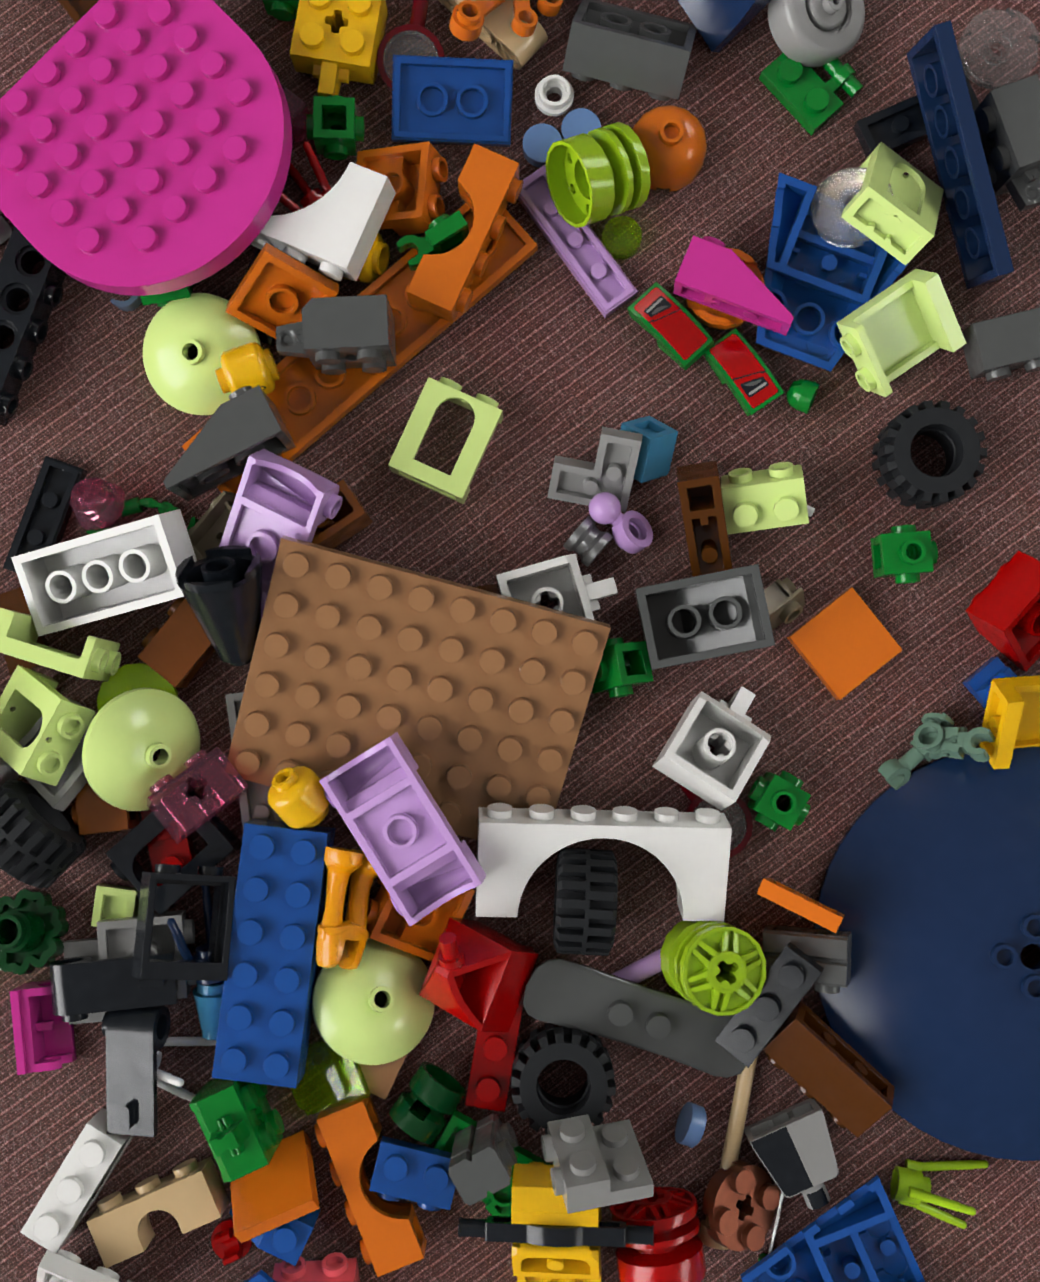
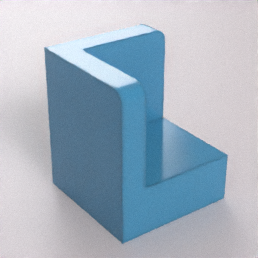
(656, 447)

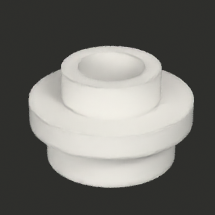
(554, 84)

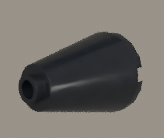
(225, 599)

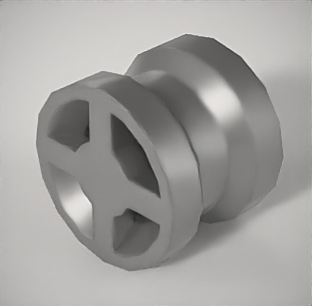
(588, 541)

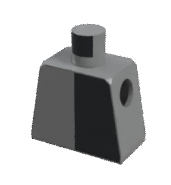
(796, 1151)

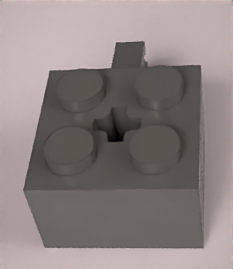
(1011, 140)
(342, 334)

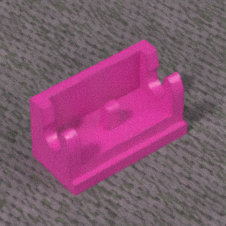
(39, 1036)

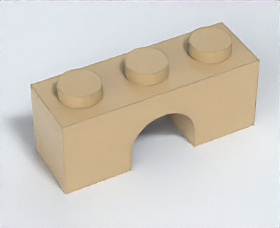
(189, 1194)

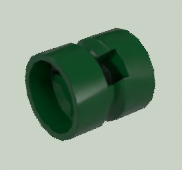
(423, 1108)

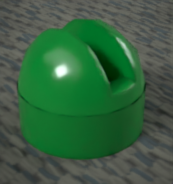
(802, 394)

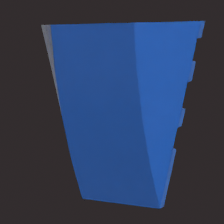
(817, 278)
(846, 1244)

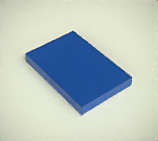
(452, 100)

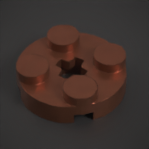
(760, 1198)

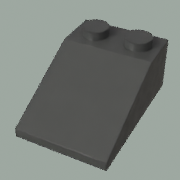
(226, 441)
(704, 617)

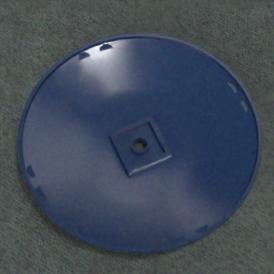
(938, 914)

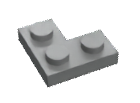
(612, 472)

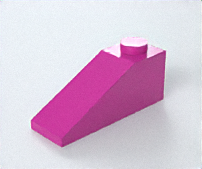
(725, 283)

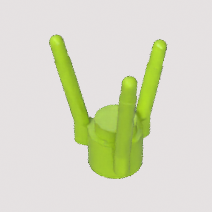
(914, 1189)

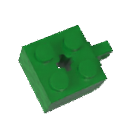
(238, 1125)

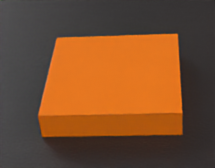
(277, 291)
(844, 643)
(800, 904)
(276, 1191)

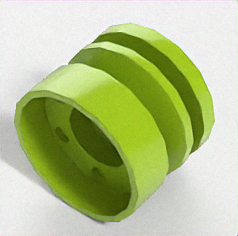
(598, 174)
(692, 970)

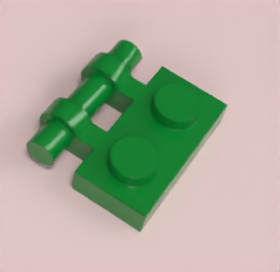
(805, 93)

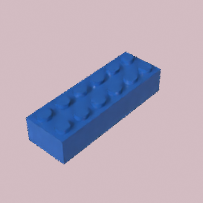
(272, 954)

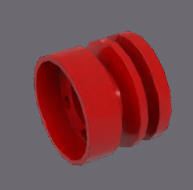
(676, 1248)

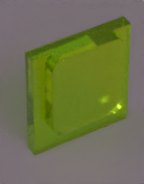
(329, 1081)

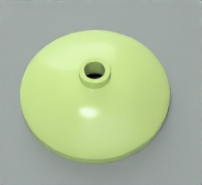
(176, 327)
(126, 736)
(353, 1022)

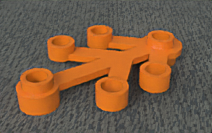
(469, 16)

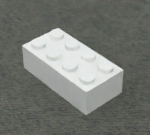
(104, 572)

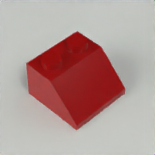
(1010, 610)

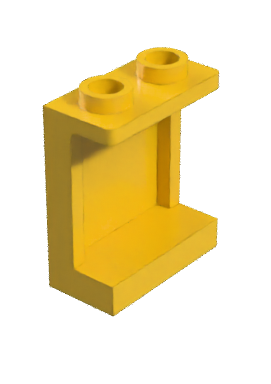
(1012, 717)

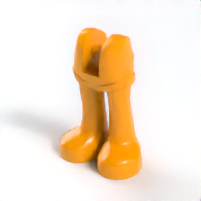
(339, 940)

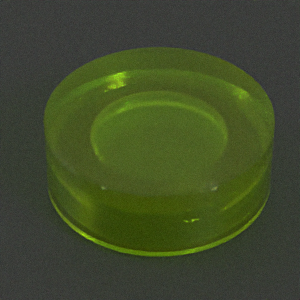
(622, 237)

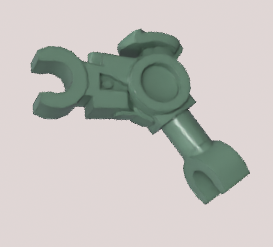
(936, 740)

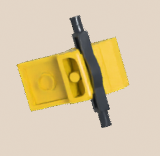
(547, 1239)

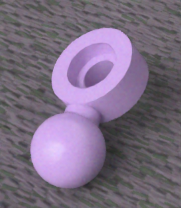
(629, 530)

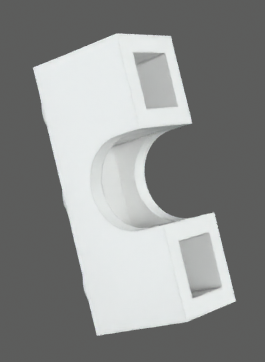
(74, 1184)

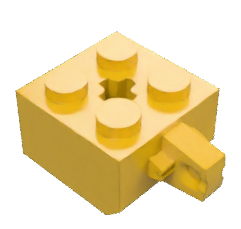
(338, 41)

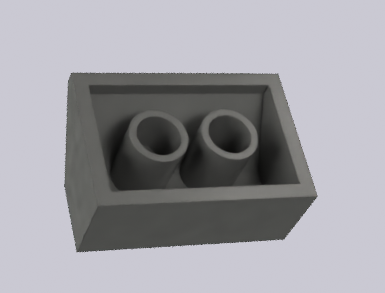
(629, 49)

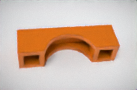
(444, 279)
(387, 1228)

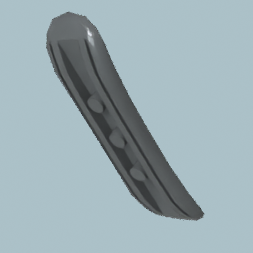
(629, 1013)

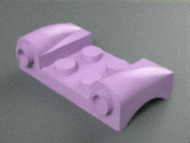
(275, 502)
(402, 829)

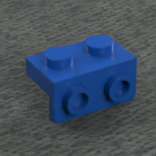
(413, 1174)

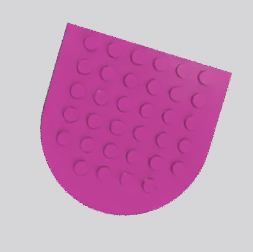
(145, 146)

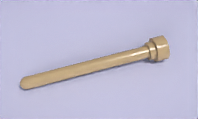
(733, 1136)

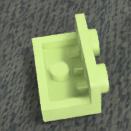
(764, 498)

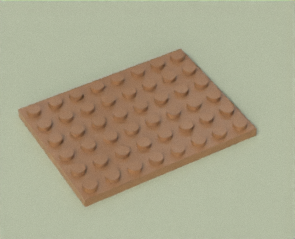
(464, 675)

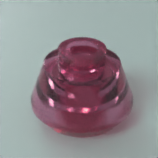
(97, 503)

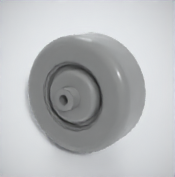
(816, 29)

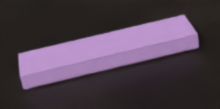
(577, 248)

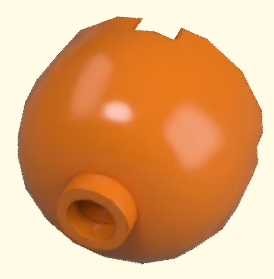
(673, 146)

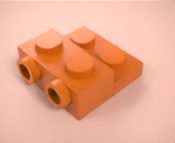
(416, 178)
(419, 939)

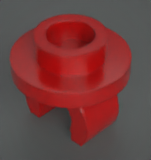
(226, 1244)

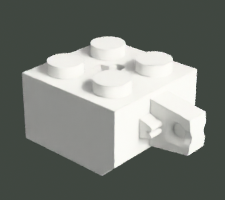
(560, 581)
(736, 742)

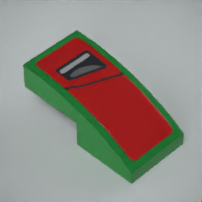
(671, 325)
(743, 372)

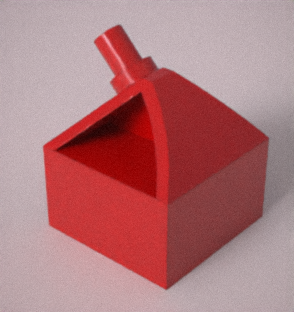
(478, 975)

